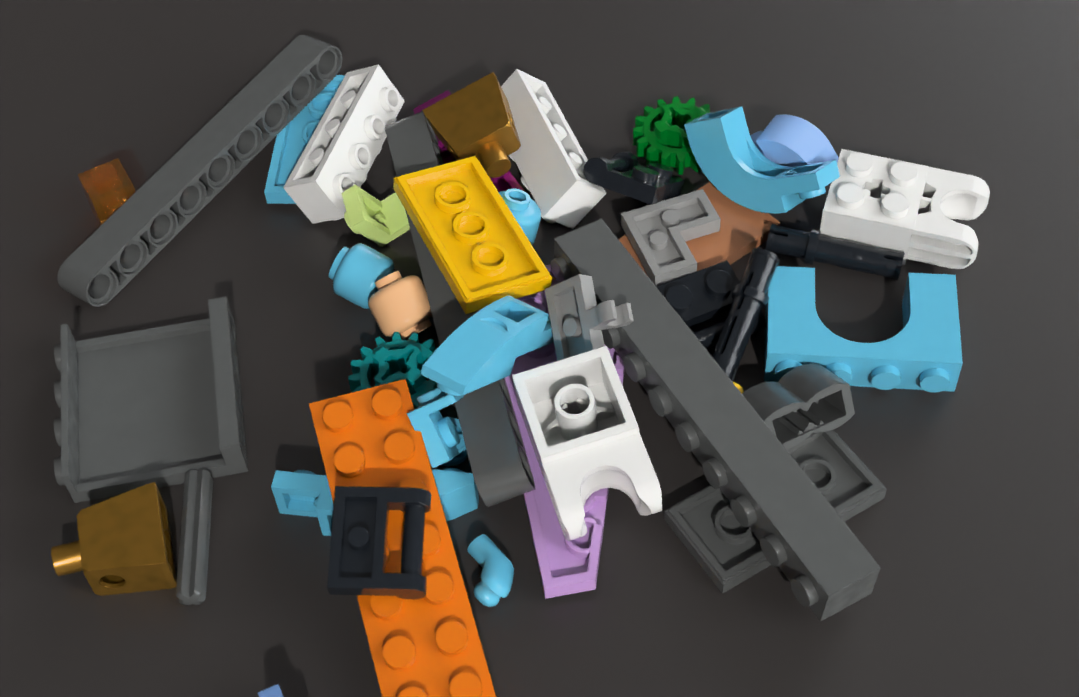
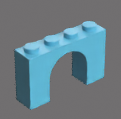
(919, 357)

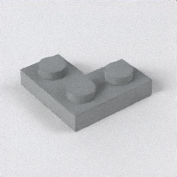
(661, 231)

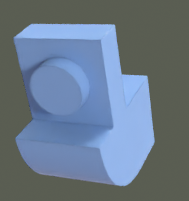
(793, 142)

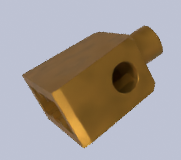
(477, 124)
(122, 544)

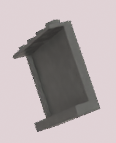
(149, 406)

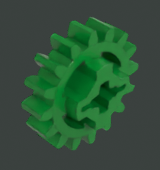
(663, 136)

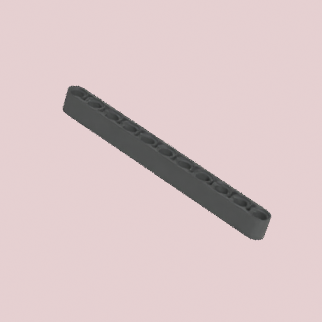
(487, 413)

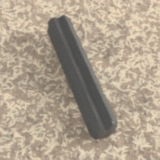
(194, 537)

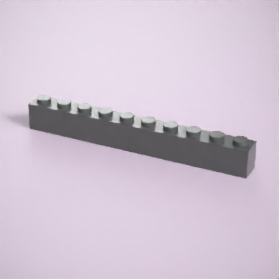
(722, 429)

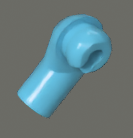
(496, 572)

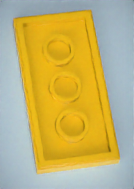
(471, 233)

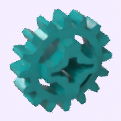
(393, 363)

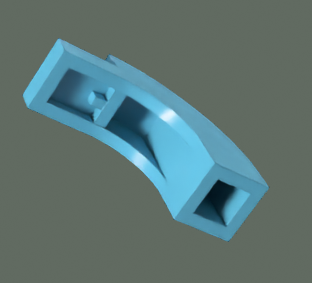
(743, 173)

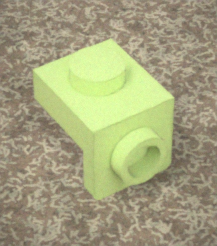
(374, 218)

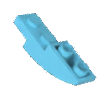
(487, 346)
(310, 495)

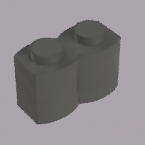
(802, 403)

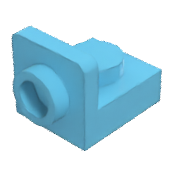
(437, 432)

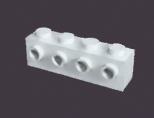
(344, 143)
(549, 153)

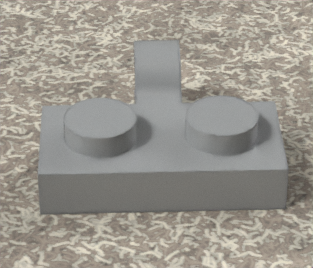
(578, 318)

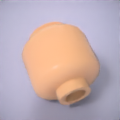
(400, 305)

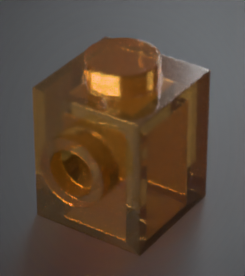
(106, 188)

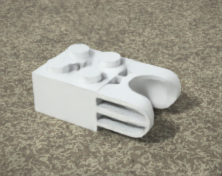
(905, 209)
(585, 436)

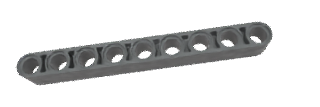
(198, 171)

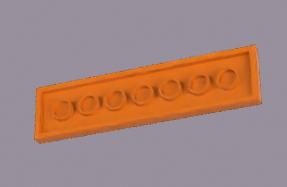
(417, 643)

